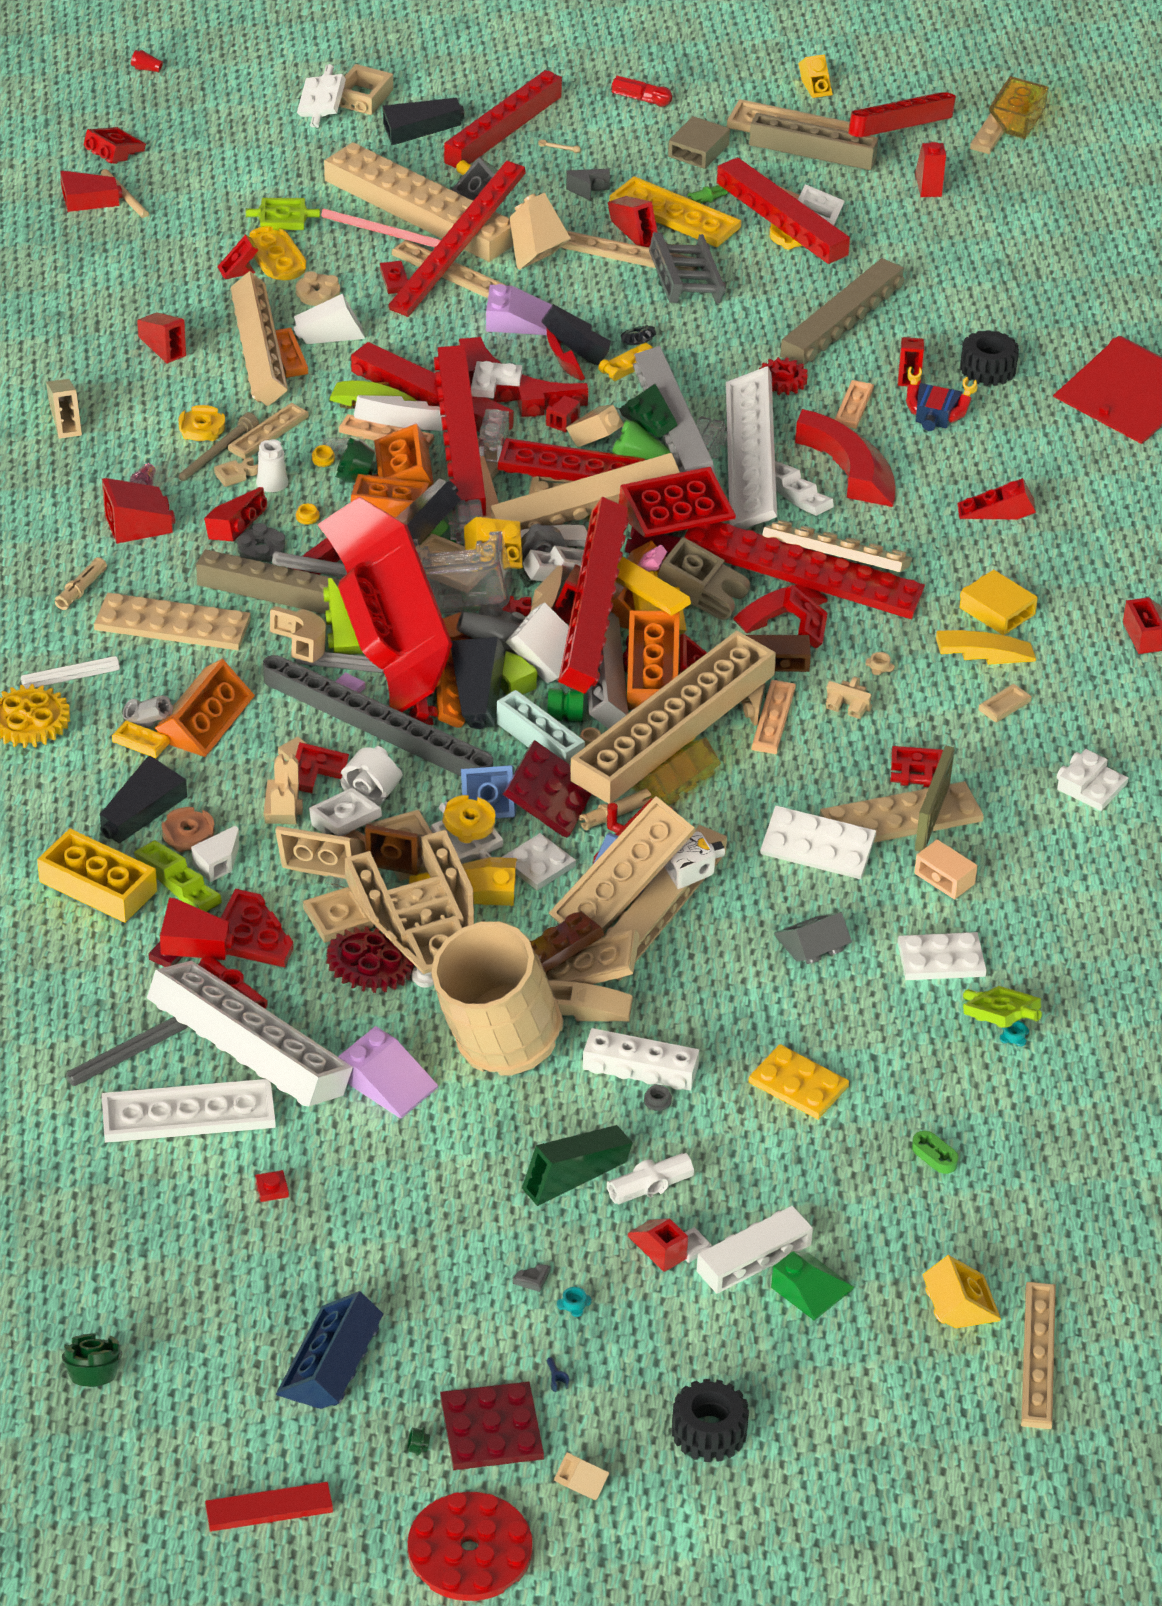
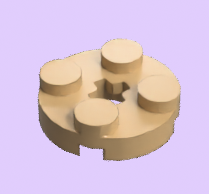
(327, 286)

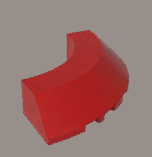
(866, 468)

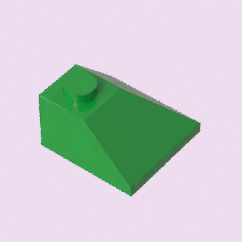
(808, 1283)

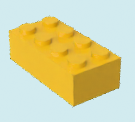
(97, 875)

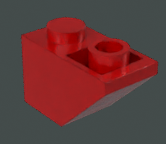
(661, 1242)

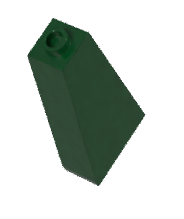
(574, 1161)

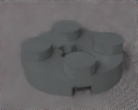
(258, 534)
(541, 535)

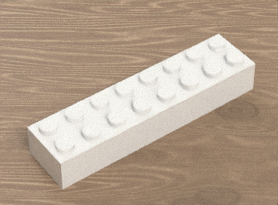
(249, 1033)

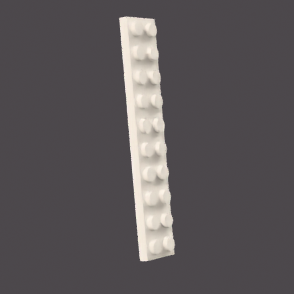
(751, 448)

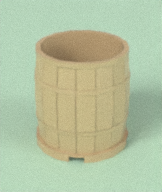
(496, 998)

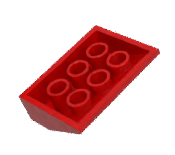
(675, 502)

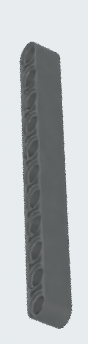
(372, 716)

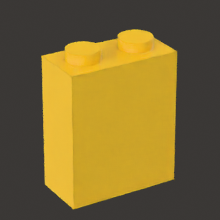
(998, 602)

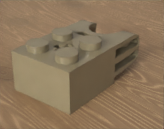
(704, 578)

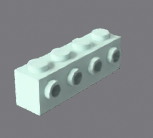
(531, 723)

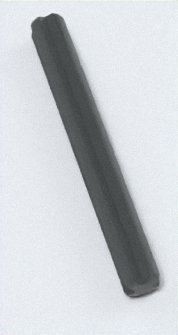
(124, 1051)

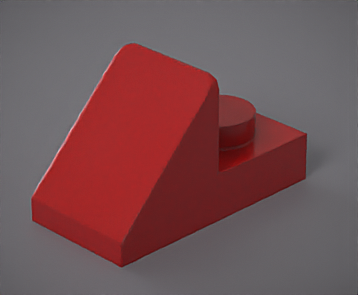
(237, 261)

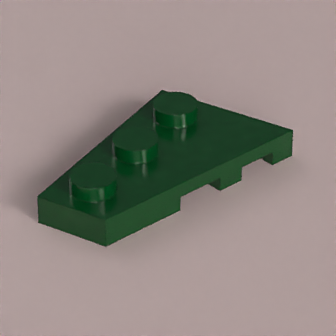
(650, 412)

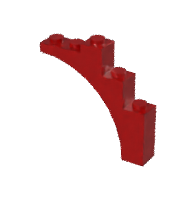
(532, 394)

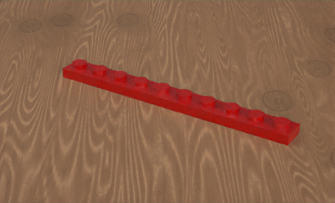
(457, 239)

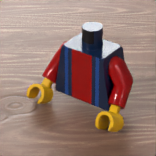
(936, 404)

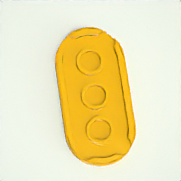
(278, 254)

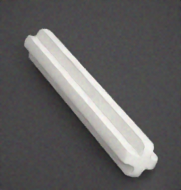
(71, 672)

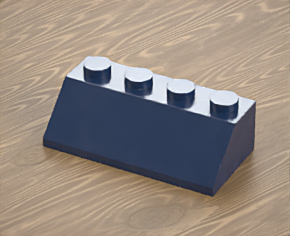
(331, 1352)

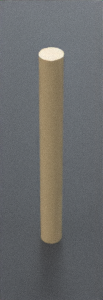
(128, 197)

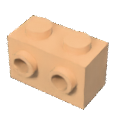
(945, 869)

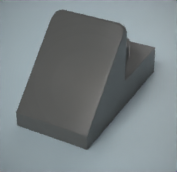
(584, 181)

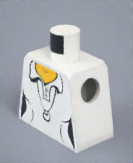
(694, 860)

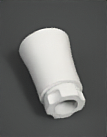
(271, 466)

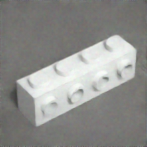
(643, 1060)

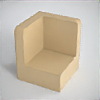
(581, 1476)

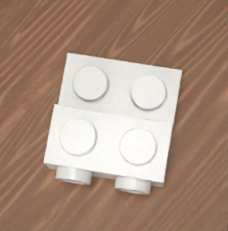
(1090, 779)
(344, 813)

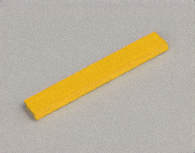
(651, 587)

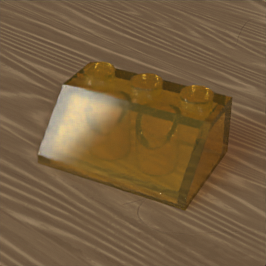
(1019, 106)
(680, 771)

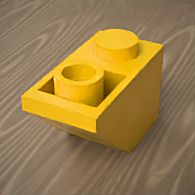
(815, 76)

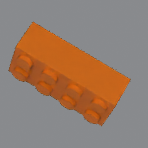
(651, 654)

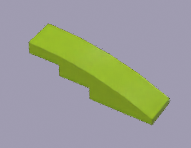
(177, 877)

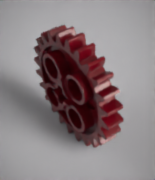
(368, 960)

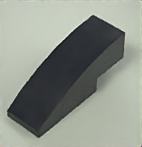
(576, 334)

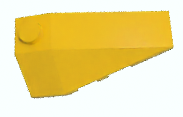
(491, 880)

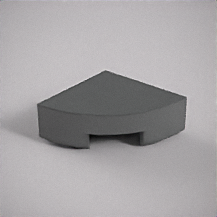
(532, 1278)

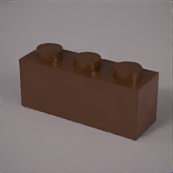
(791, 651)

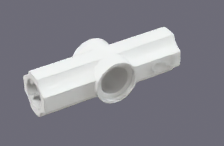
(650, 1178)

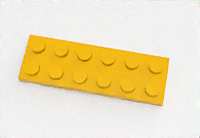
(680, 212)

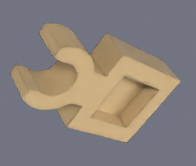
(235, 472)

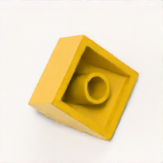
(959, 1294)

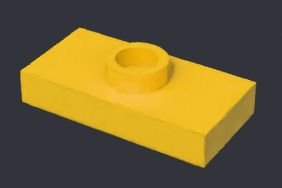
(140, 739)

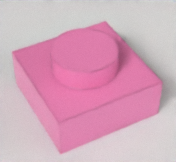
(653, 559)

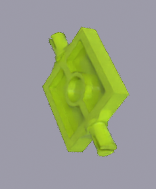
(283, 213)
(1001, 1006)

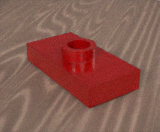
(393, 276)

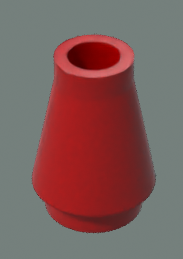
(143, 61)

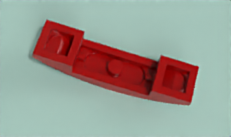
(566, 360)
(769, 606)

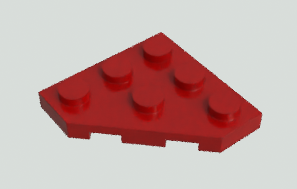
(256, 930)

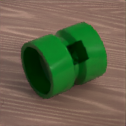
(565, 704)

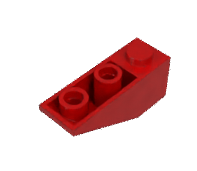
(1005, 502)
(235, 516)

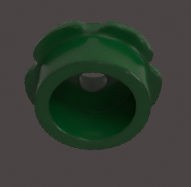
(418, 1441)

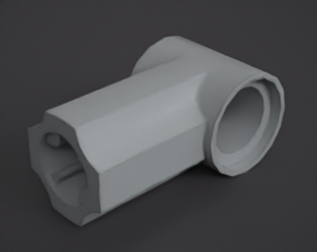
(148, 711)

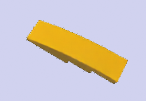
(985, 645)

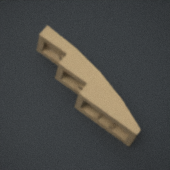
(548, 589)

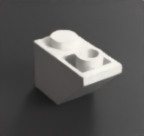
(217, 854)

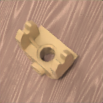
(282, 794)

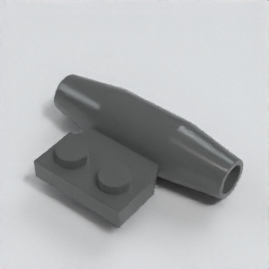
(490, 623)

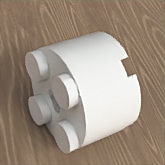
(371, 774)

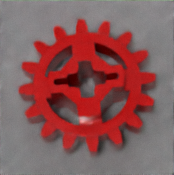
(786, 375)

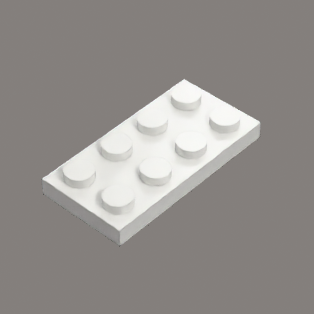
(818, 842)

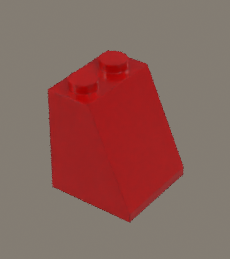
(135, 510)

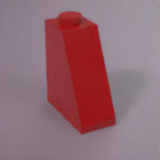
(931, 169)
(89, 191)
(634, 219)
(163, 335)
(565, 601)
(194, 932)

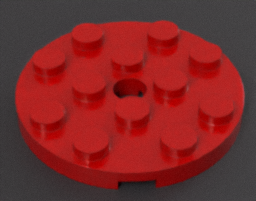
(465, 1574)

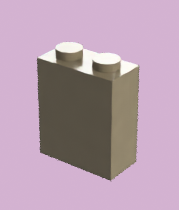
(698, 142)

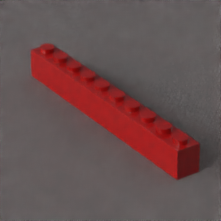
(459, 423)
(593, 596)

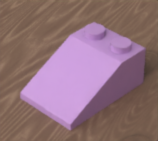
(515, 311)
(387, 1072)

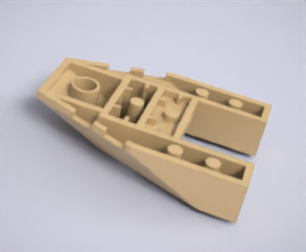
(419, 913)

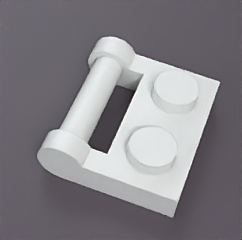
(822, 203)

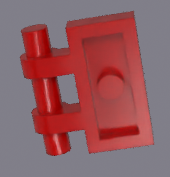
(914, 760)

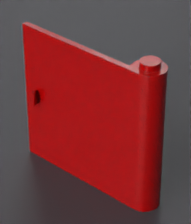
(1119, 389)

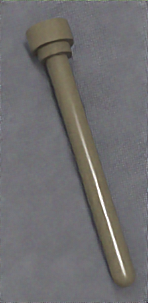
(245, 424)

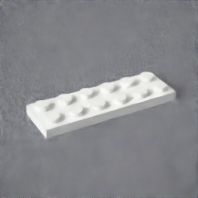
(188, 1110)

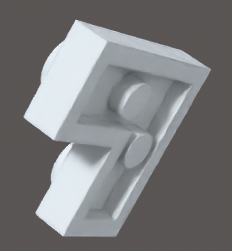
(490, 374)

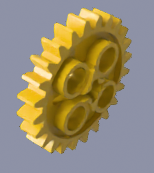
(32, 715)

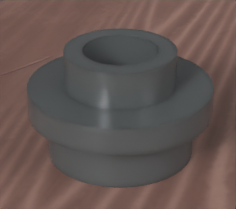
(657, 1098)

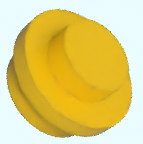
(323, 456)
(307, 514)

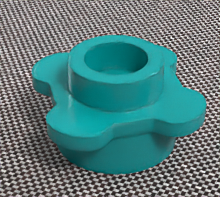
(1015, 1034)
(574, 1294)

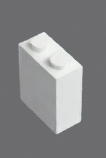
(541, 641)

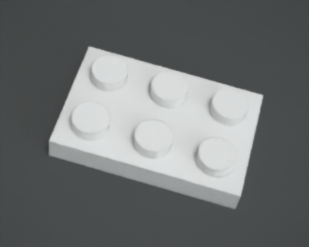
(941, 956)

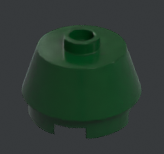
(355, 460)
(92, 1360)

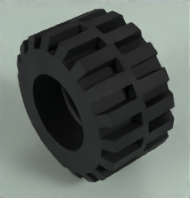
(989, 357)
(705, 1438)

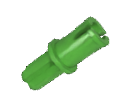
(707, 194)

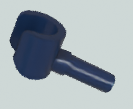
(557, 1375)

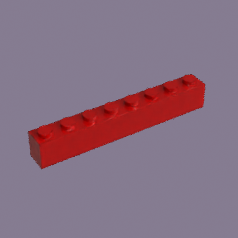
(503, 119)
(783, 210)
(419, 383)

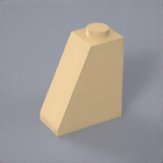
(64, 408)
(595, 425)

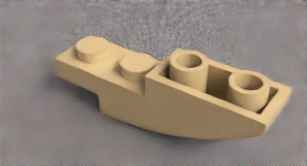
(591, 1001)

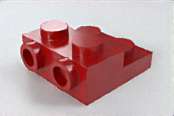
(112, 144)

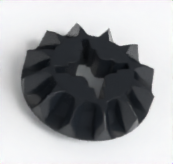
(638, 335)

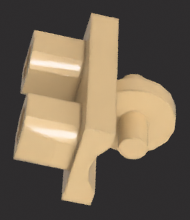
(850, 694)

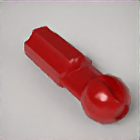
(641, 91)

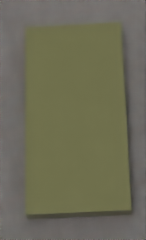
(934, 798)

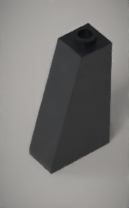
(422, 118)
(430, 509)
(478, 678)
(142, 799)

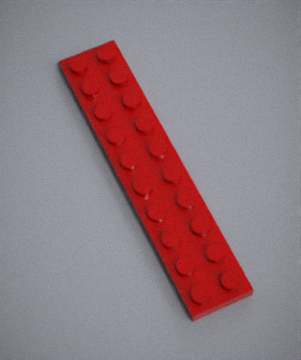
(809, 568)

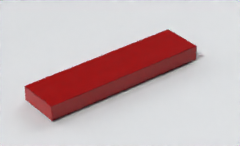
(268, 1506)

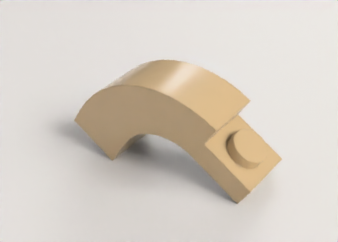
(304, 628)

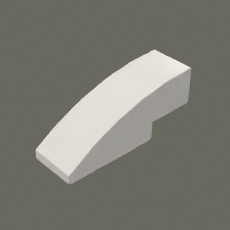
(541, 564)

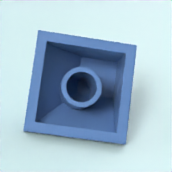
(489, 785)

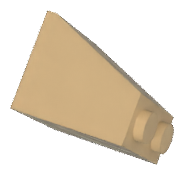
(536, 230)

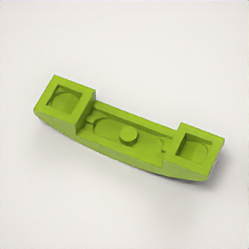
(347, 391)

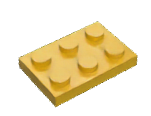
(798, 1081)

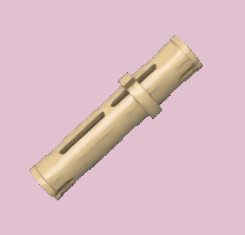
(75, 588)
(625, 806)

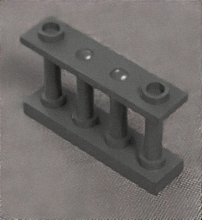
(671, 276)

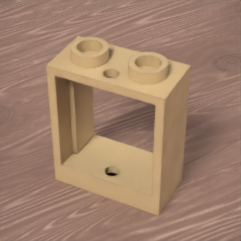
(376, 80)

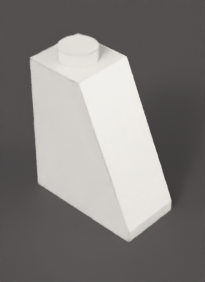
(328, 322)

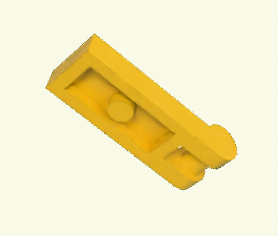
(622, 364)

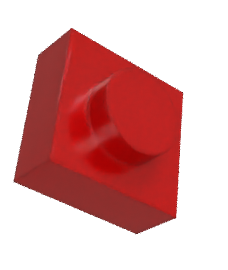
(271, 1186)

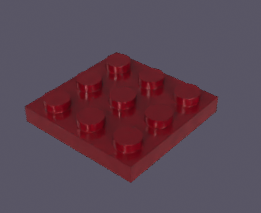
(546, 791)
(491, 1425)

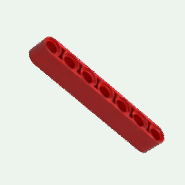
(901, 114)

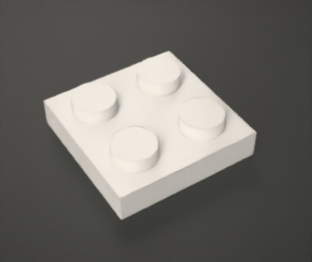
(540, 861)

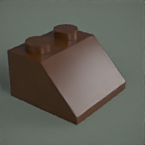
(394, 849)

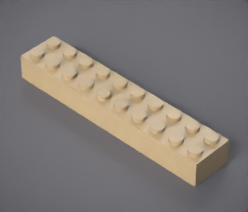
(413, 198)
(672, 717)

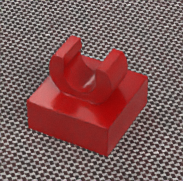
(422, 711)

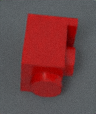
(563, 413)

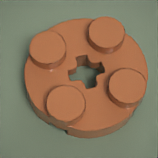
(181, 840)

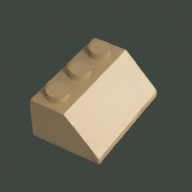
(316, 851)

